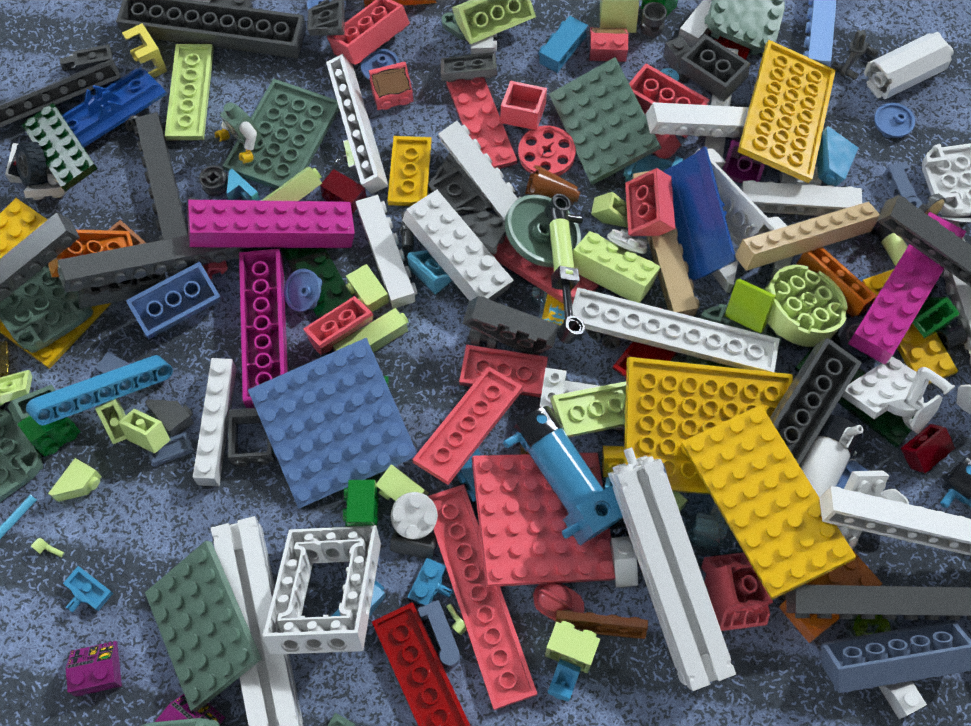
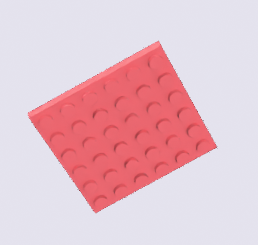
(525, 524)

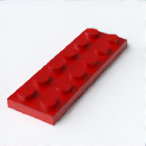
(419, 669)

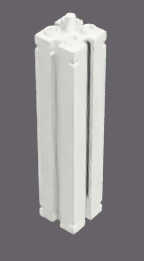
(671, 571)
(270, 684)

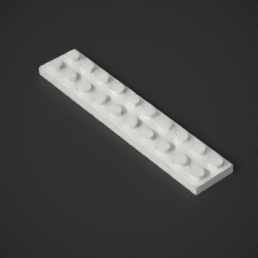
(675, 331)

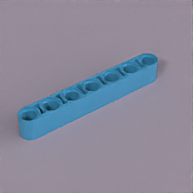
(98, 390)

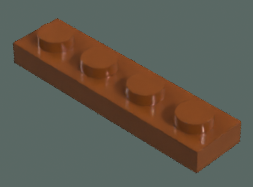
(605, 624)

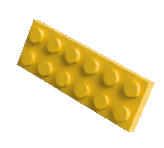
(914, 348)

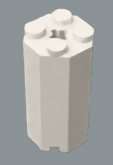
(908, 65)

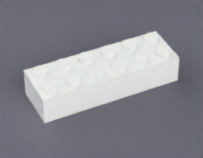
(456, 248)

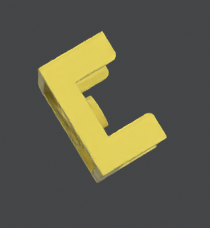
(147, 51)

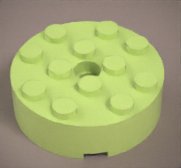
(805, 305)

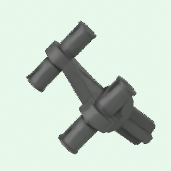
(857, 48)

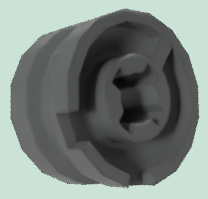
(220, 179)

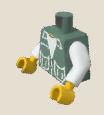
(241, 128)

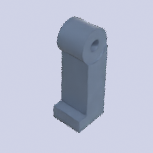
(900, 184)
(449, 651)

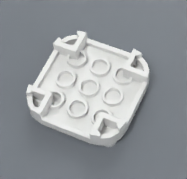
(949, 174)

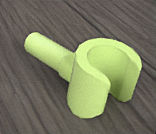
(40, 545)
(459, 625)

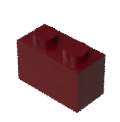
(342, 189)
(928, 448)

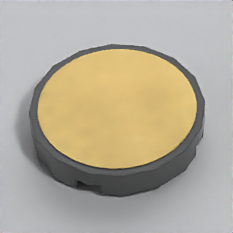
(935, 205)

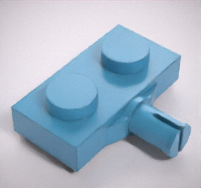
(429, 583)
(86, 590)

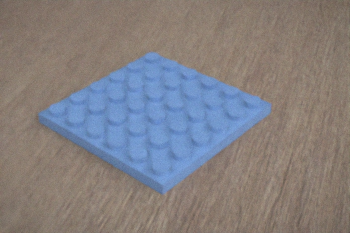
(332, 422)

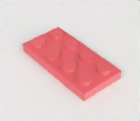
(520, 367)

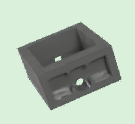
(240, 417)

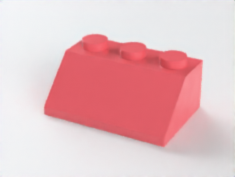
(650, 204)
(338, 325)

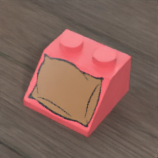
(608, 43)
(391, 86)

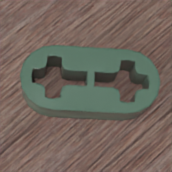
(451, 27)

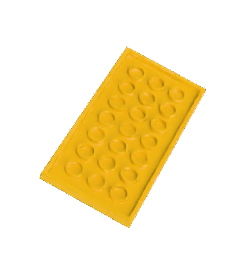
(787, 111)
(767, 502)

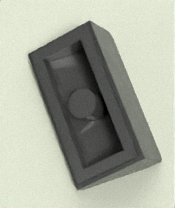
(420, 548)

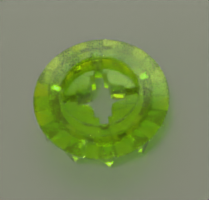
(861, 625)

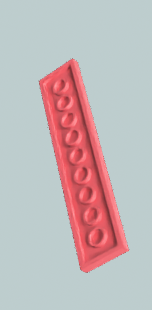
(481, 607)

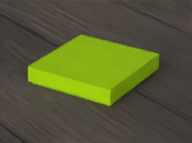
(750, 305)

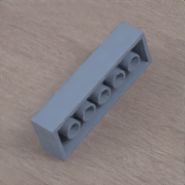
(896, 656)

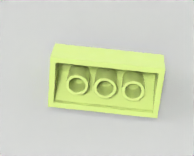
(488, 17)

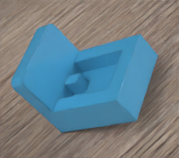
(564, 680)

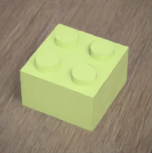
(572, 645)

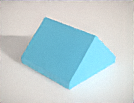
(428, 270)

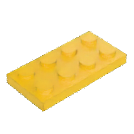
(409, 170)

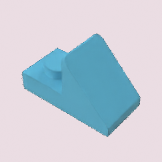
(239, 187)

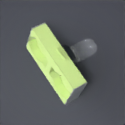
(348, 158)

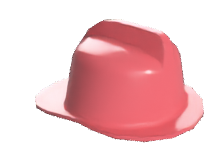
(554, 597)

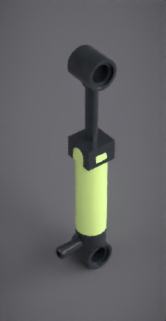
(895, 247)
(565, 275)

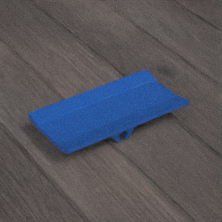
(113, 105)
(700, 216)

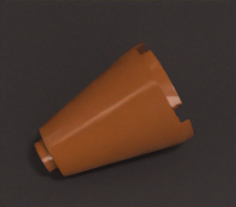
(549, 184)

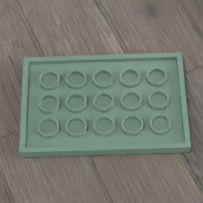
(604, 121)
(292, 131)
(202, 626)

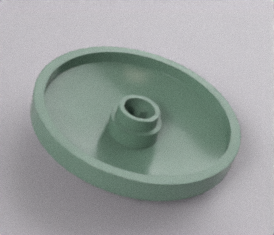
(530, 230)

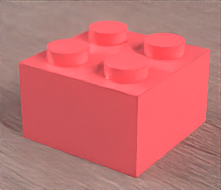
(523, 105)

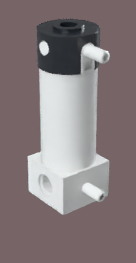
(831, 453)

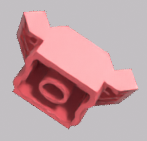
(736, 592)

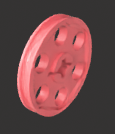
(543, 144)

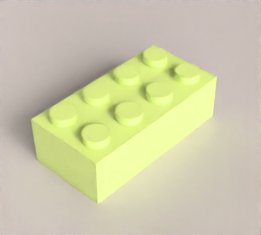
(614, 267)

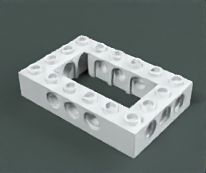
(294, 634)

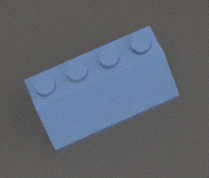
(173, 300)

